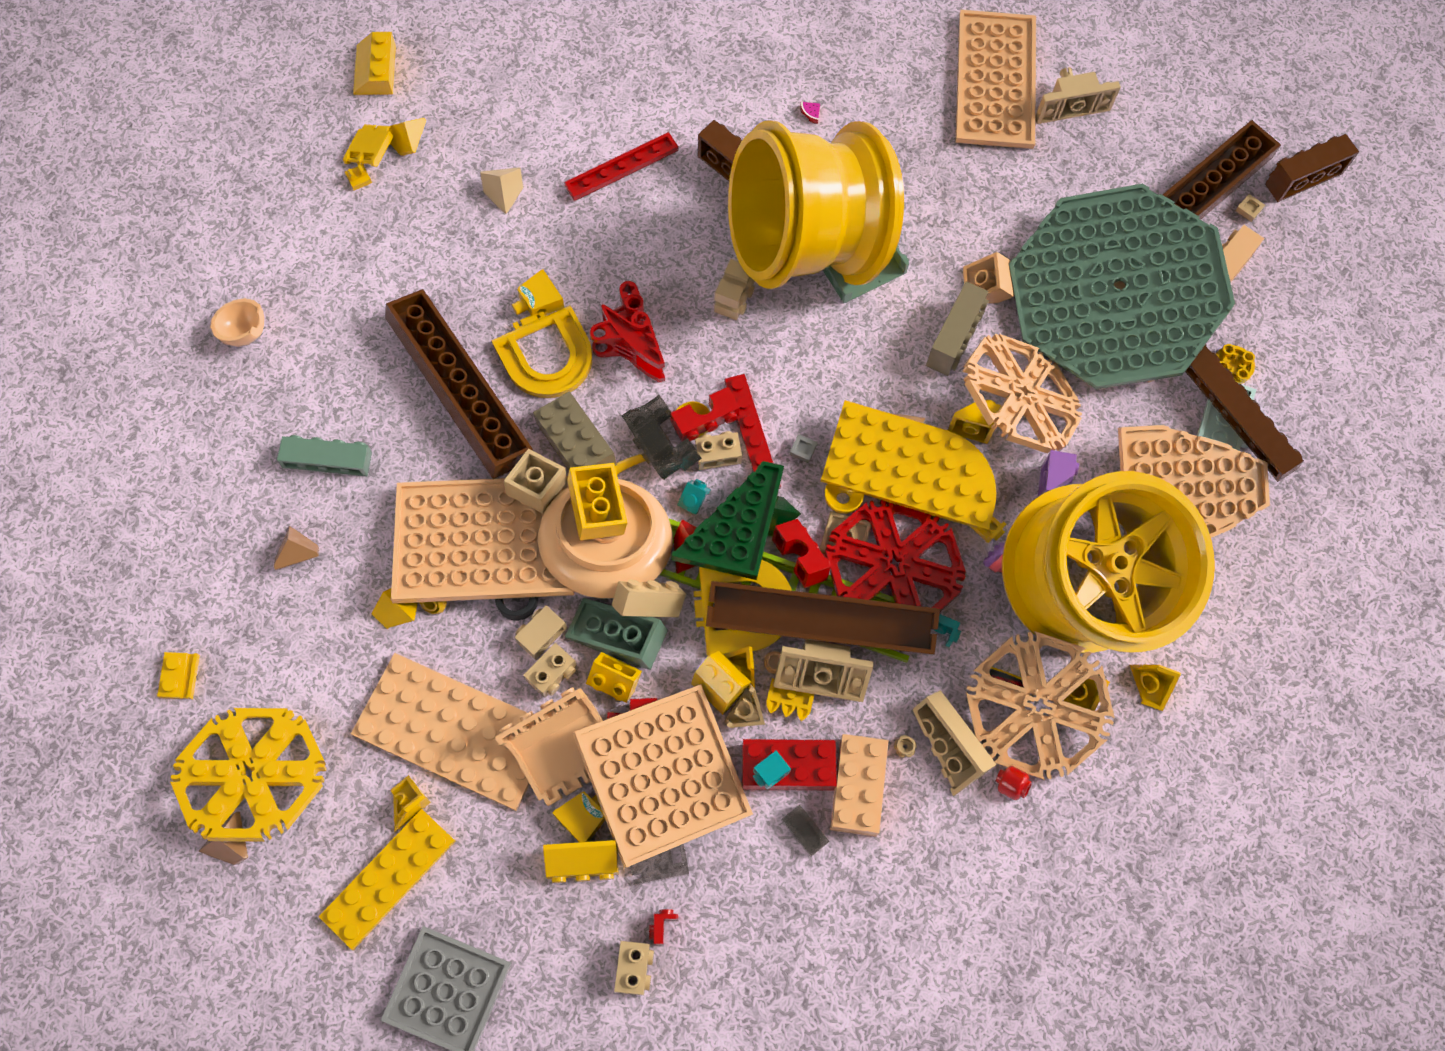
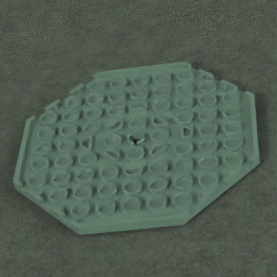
(1114, 336)

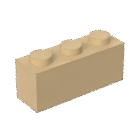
(648, 598)

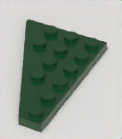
(738, 529)

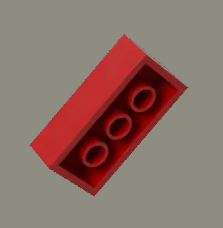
(810, 763)

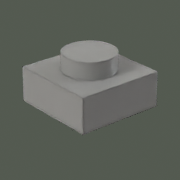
(803, 448)

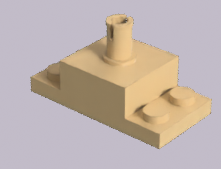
(1076, 97)
(823, 670)

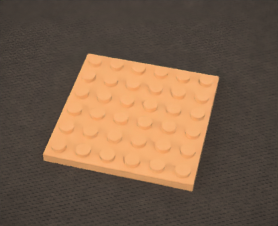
(662, 775)

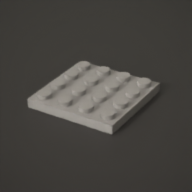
(446, 991)

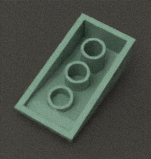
(622, 637)

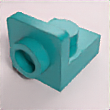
(950, 626)

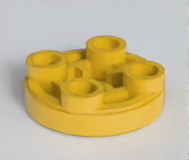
(1238, 361)

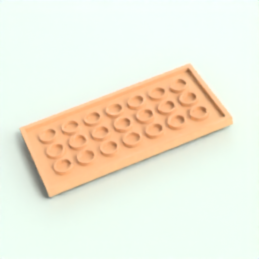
(996, 79)
(444, 729)

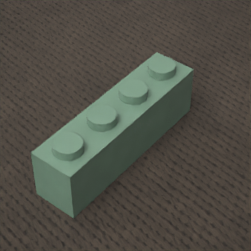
(324, 456)

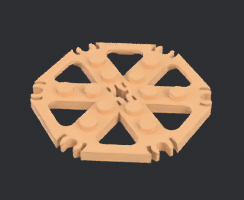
(1022, 393)
(1055, 689)

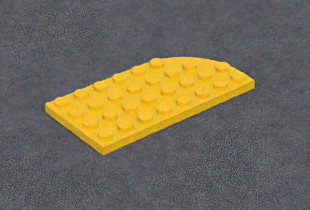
(911, 466)

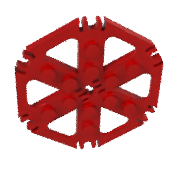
(906, 552)

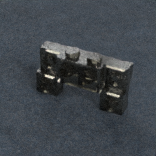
(657, 447)

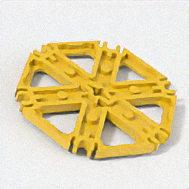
(257, 793)

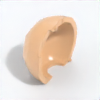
(238, 322)

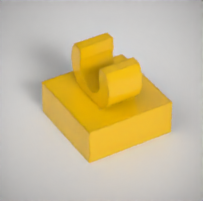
(358, 177)

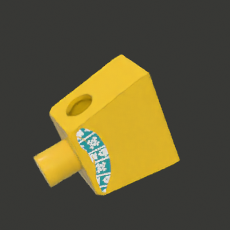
(538, 294)
(581, 816)

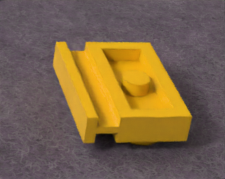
(178, 675)

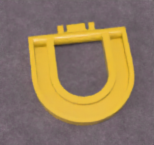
(541, 384)
(732, 640)

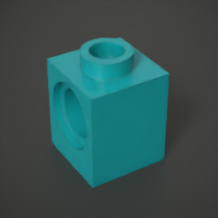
(771, 770)

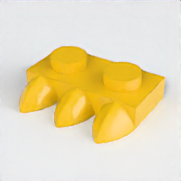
(790, 701)

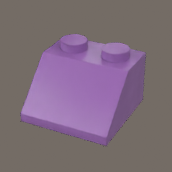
(1057, 470)

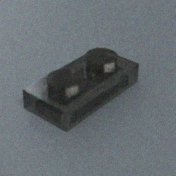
(805, 830)

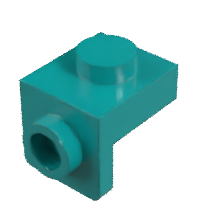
(693, 496)

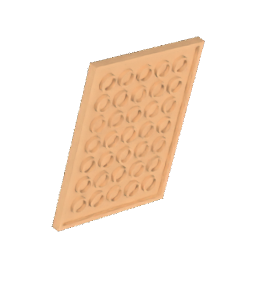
(467, 544)

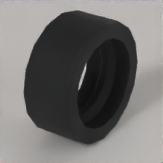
(519, 614)

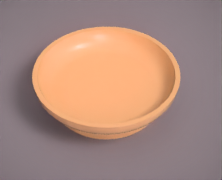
(598, 564)

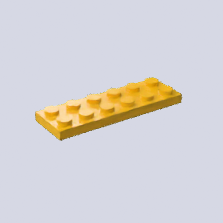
(386, 879)

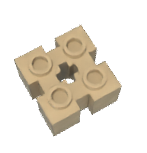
(733, 291)

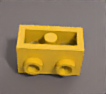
(613, 677)

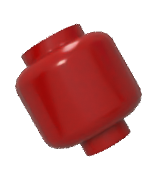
(1013, 783)

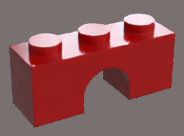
(690, 424)
(794, 538)

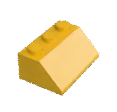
(375, 65)
(581, 861)

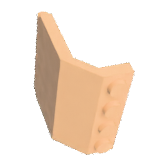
(547, 746)

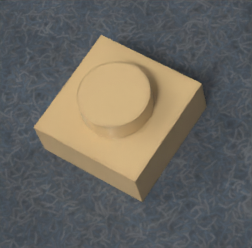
(1250, 207)

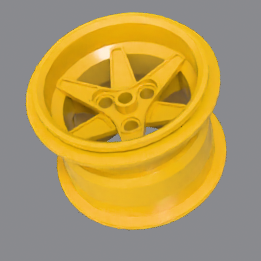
(815, 203)
(1166, 558)

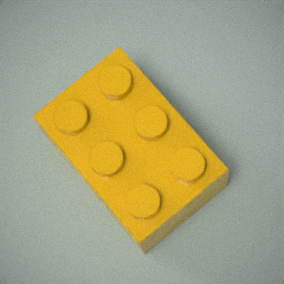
(597, 501)

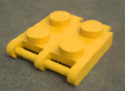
(368, 145)

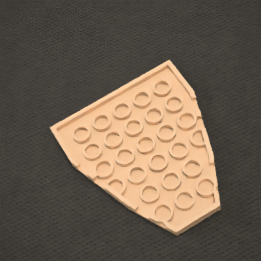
(1210, 473)

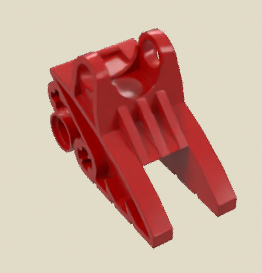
(630, 334)

